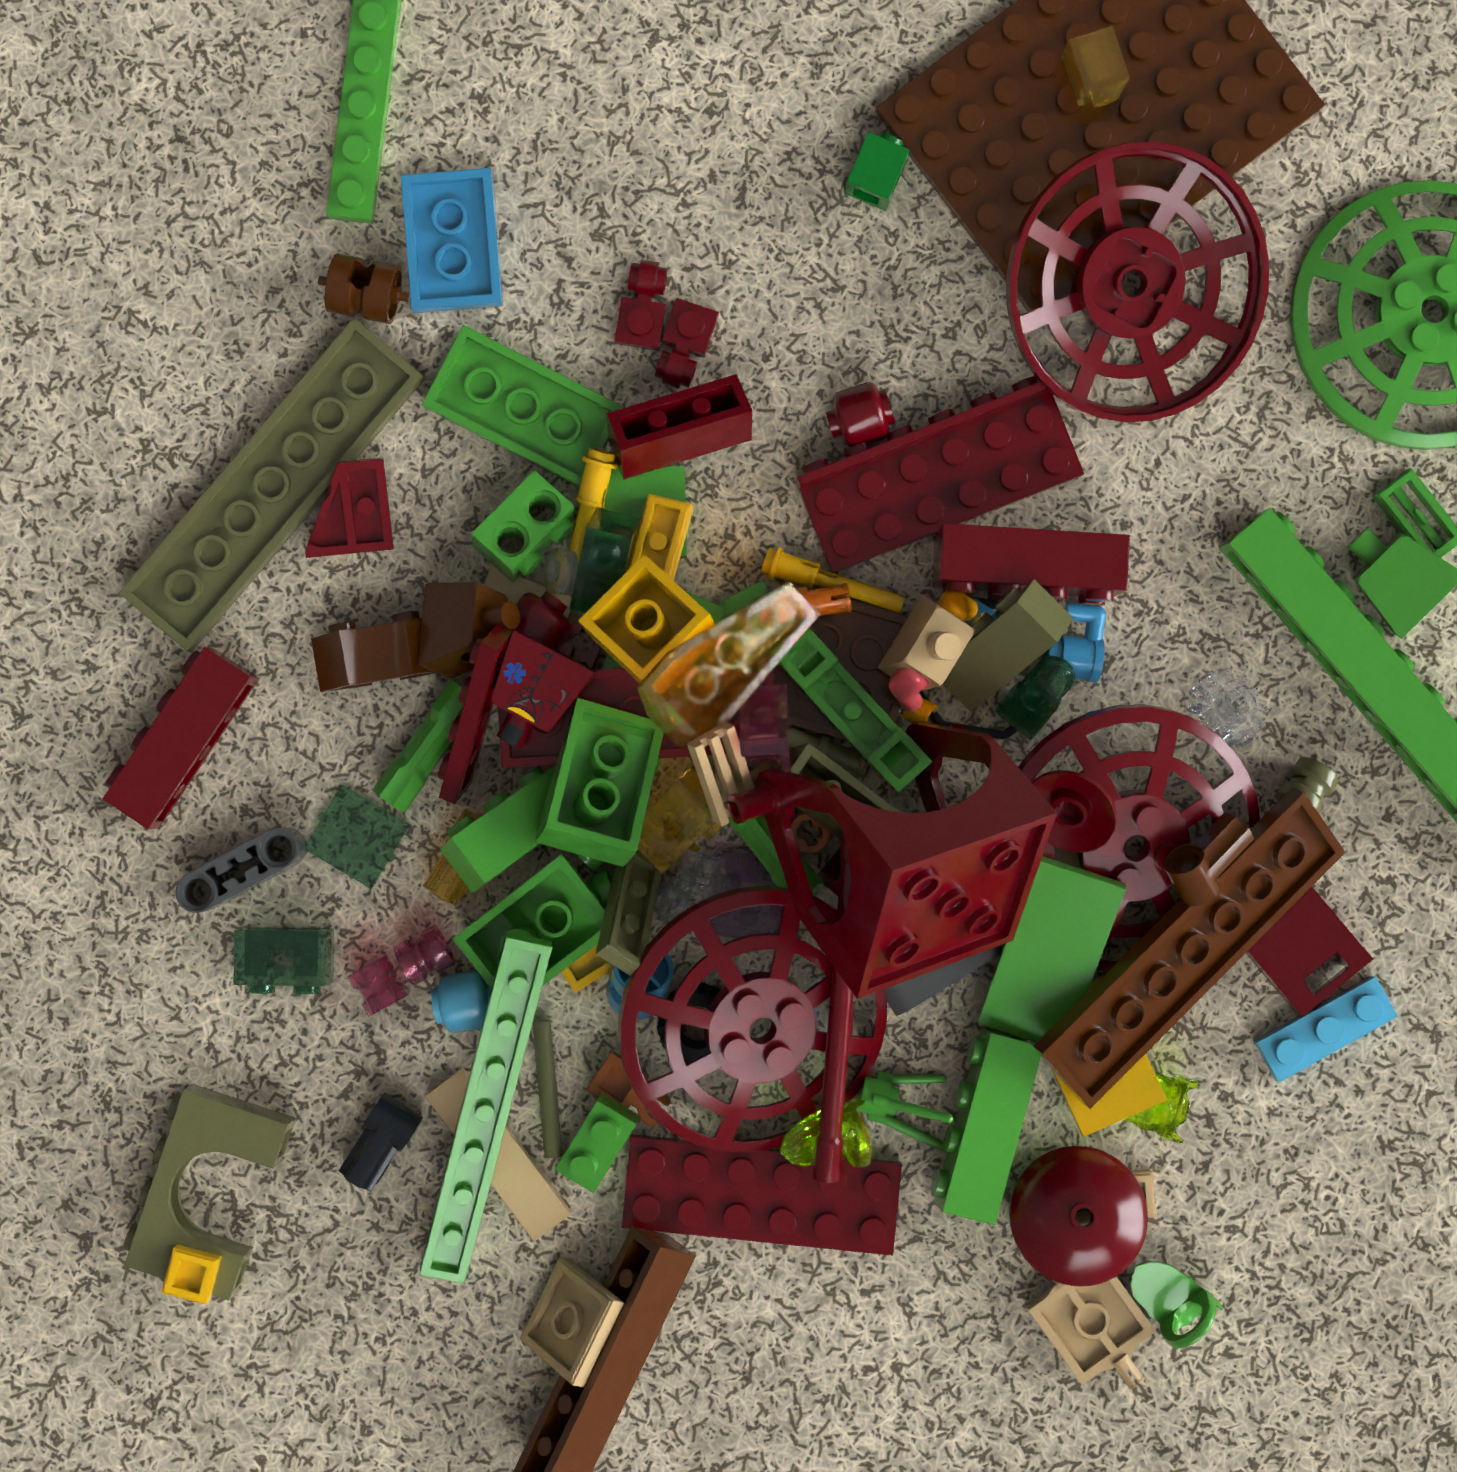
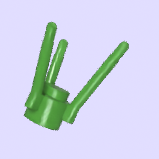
(883, 1099)

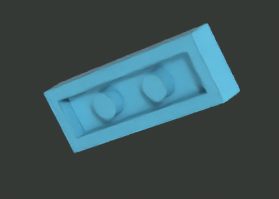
(1325, 1028)

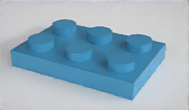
(452, 240)

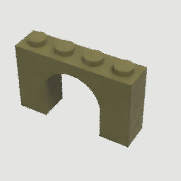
(201, 1124)

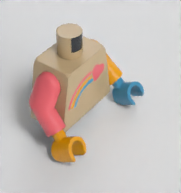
(929, 649)

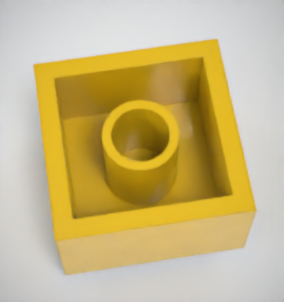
(644, 618)

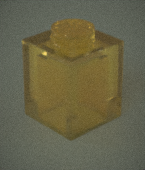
(1096, 67)

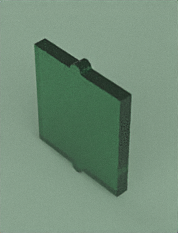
(356, 836)

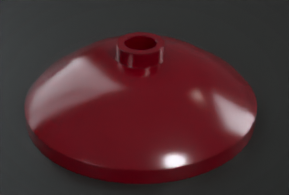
(1045, 1211)

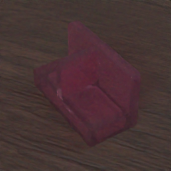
(767, 726)

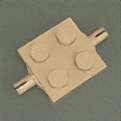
(1093, 1327)

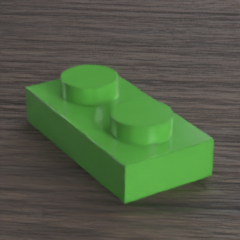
(597, 1143)

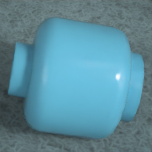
(461, 1001)

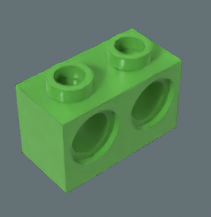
(514, 520)

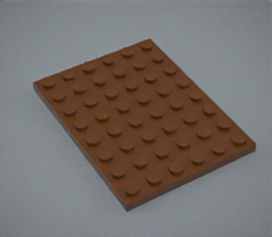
(1004, 120)

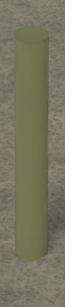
(547, 1088)

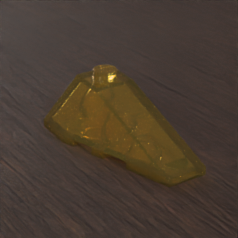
(722, 666)

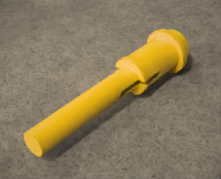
(591, 491)
(809, 574)

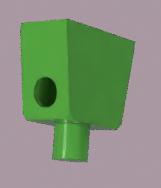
(1401, 578)

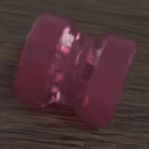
(423, 955)
(376, 985)

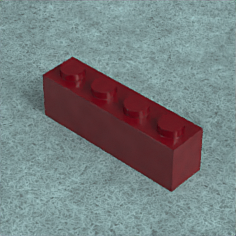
(179, 738)

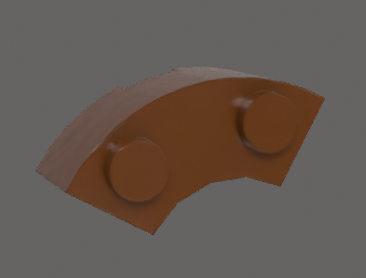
(371, 654)

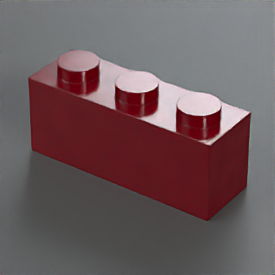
(680, 426)

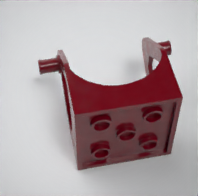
(920, 882)

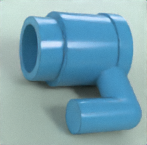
(1085, 652)

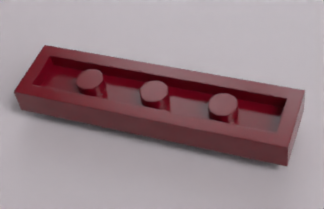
(470, 728)

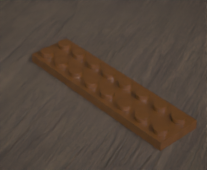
(1189, 951)

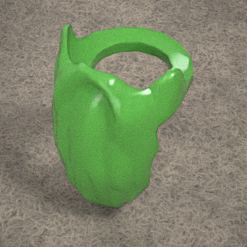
(1173, 1301)

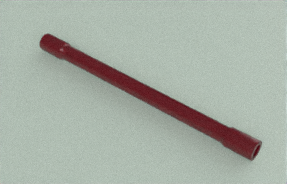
(829, 1139)

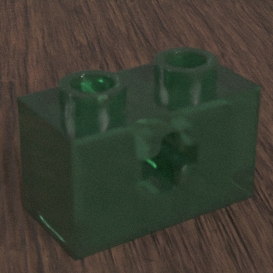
(603, 556)
(256, 953)

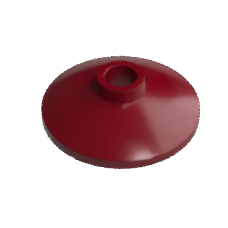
(1082, 825)

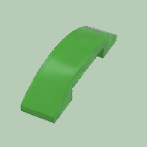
(854, 711)

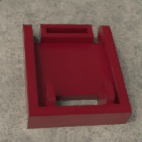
(1300, 945)

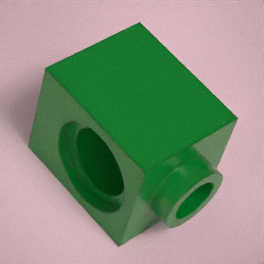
(877, 170)

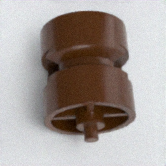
(363, 288)

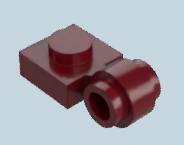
(640, 319)
(689, 332)

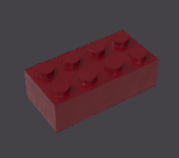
(1004, 557)

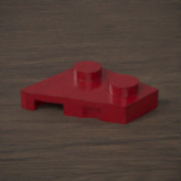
(353, 511)

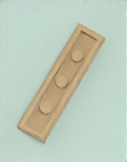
(515, 1173)

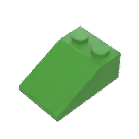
(601, 784)
(547, 906)

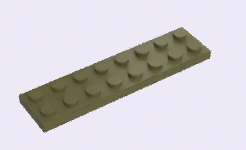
(271, 485)

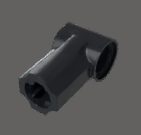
(385, 1133)

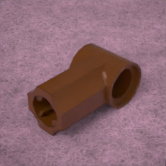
(1197, 865)

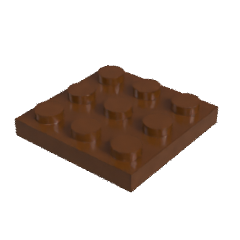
(860, 644)

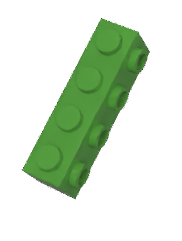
(986, 1125)

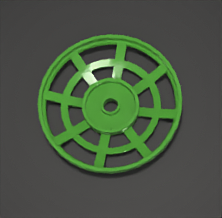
(1396, 316)

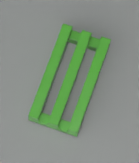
(1431, 504)

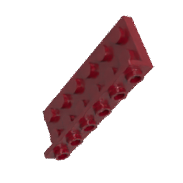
(938, 474)

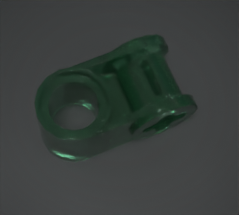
(1037, 696)

